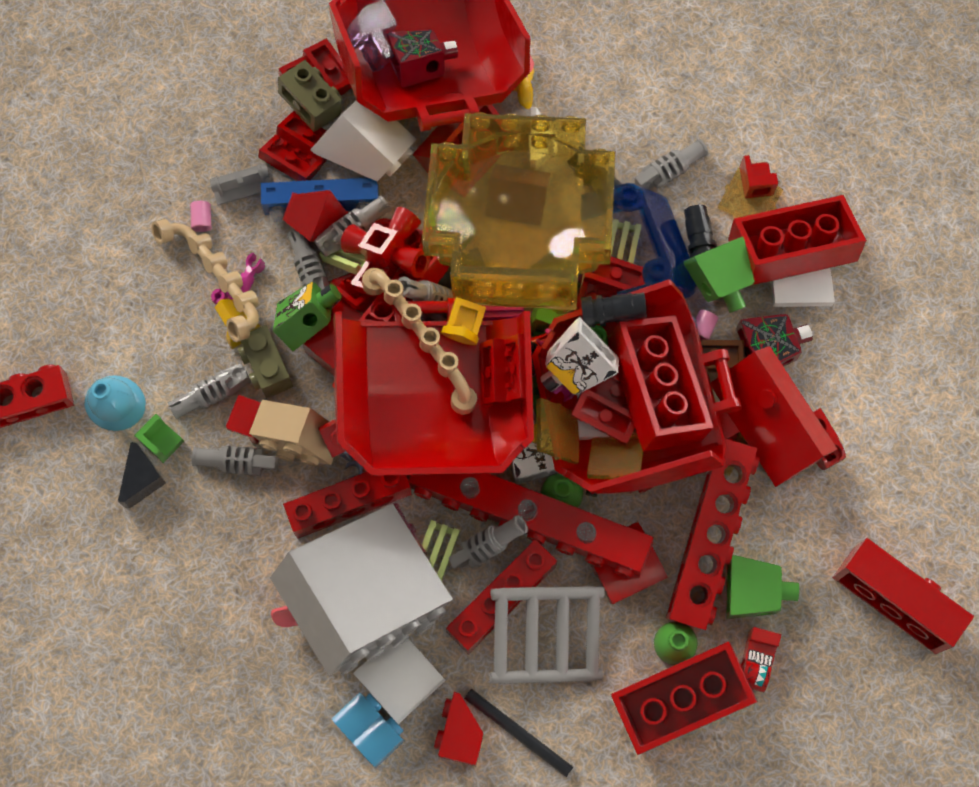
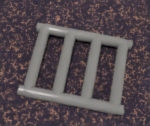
(532, 596)

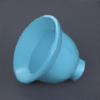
(115, 403)

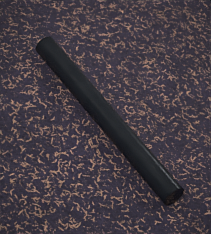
(518, 732)

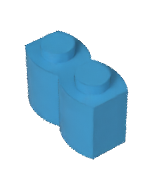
(369, 729)

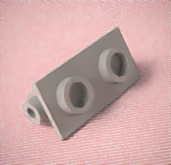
(239, 184)

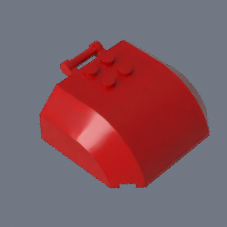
(488, 67)
(398, 407)
(662, 464)

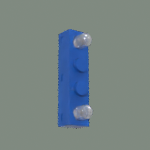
(350, 193)

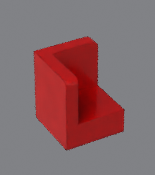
(757, 179)
(243, 416)

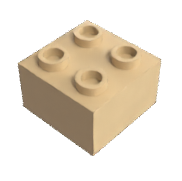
(291, 432)

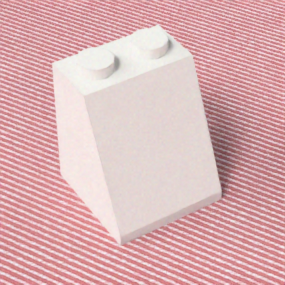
(365, 143)

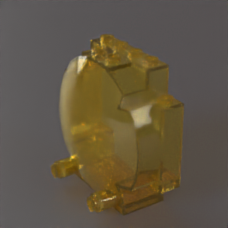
(519, 210)

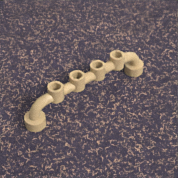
(216, 263)
(375, 283)

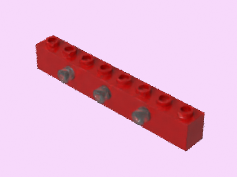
(545, 517)

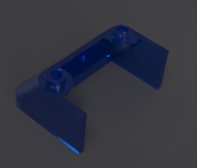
(663, 235)

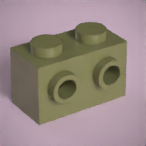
(310, 95)
(266, 363)

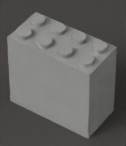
(360, 589)

